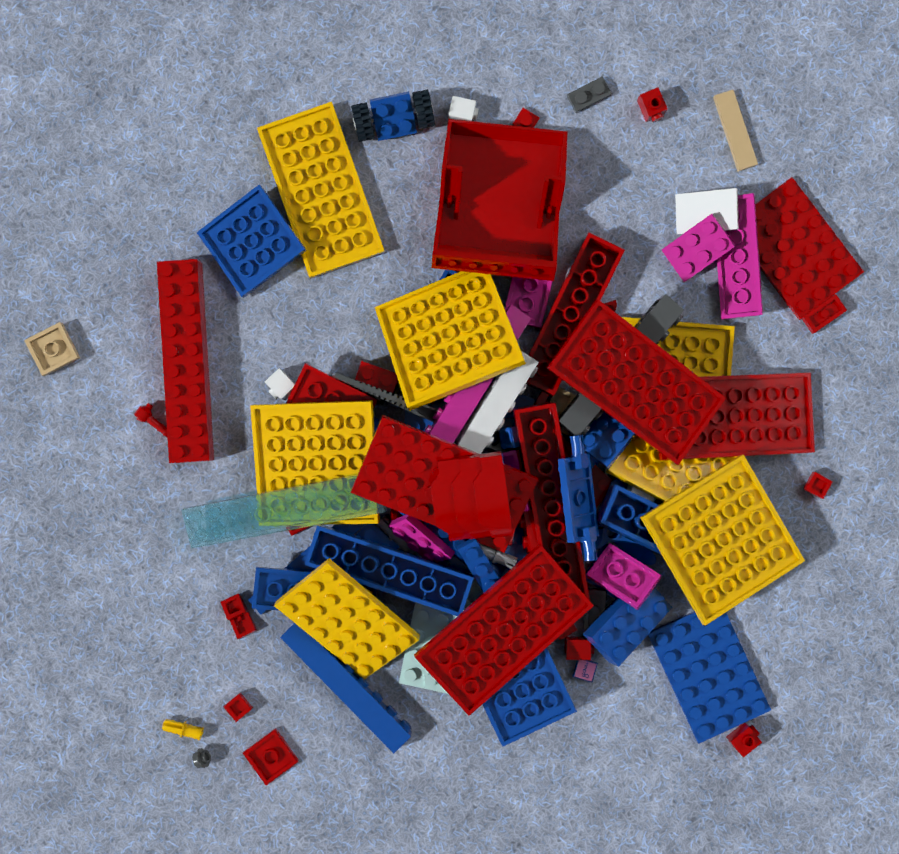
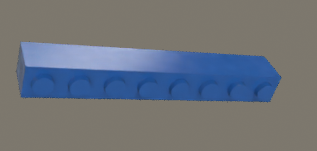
(350, 689)

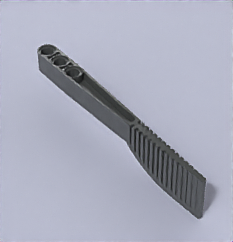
(424, 411)

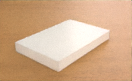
(696, 206)

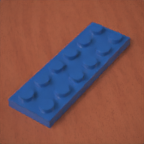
(275, 582)

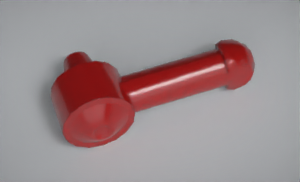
(144, 414)

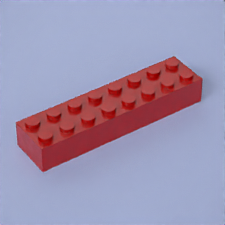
(581, 287)

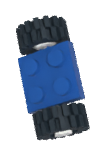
(393, 115)

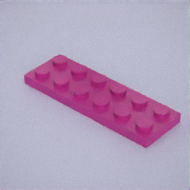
(740, 267)

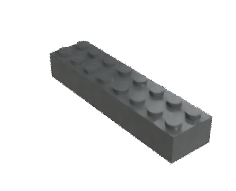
(654, 325)

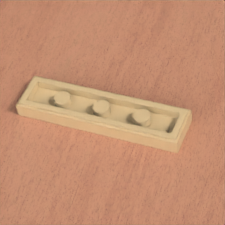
(735, 130)

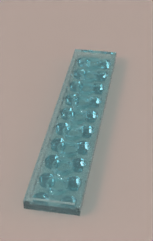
(276, 511)

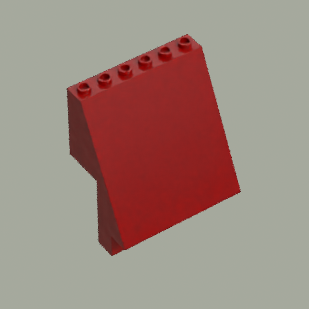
(500, 200)

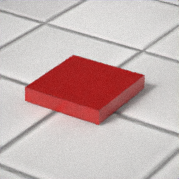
(270, 756)

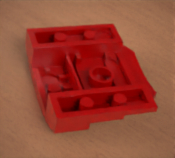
(472, 497)

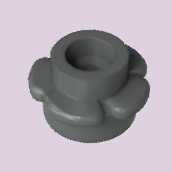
(201, 758)

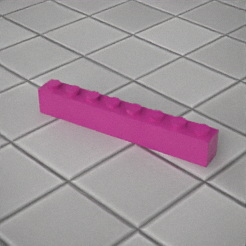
(461, 404)

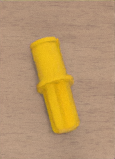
(183, 729)

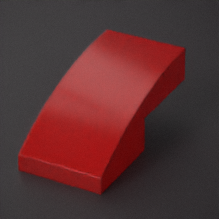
(239, 616)

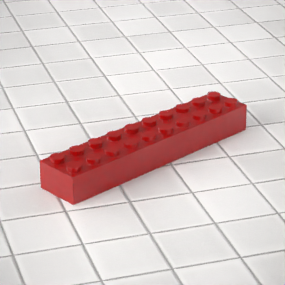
(185, 361)
(539, 452)

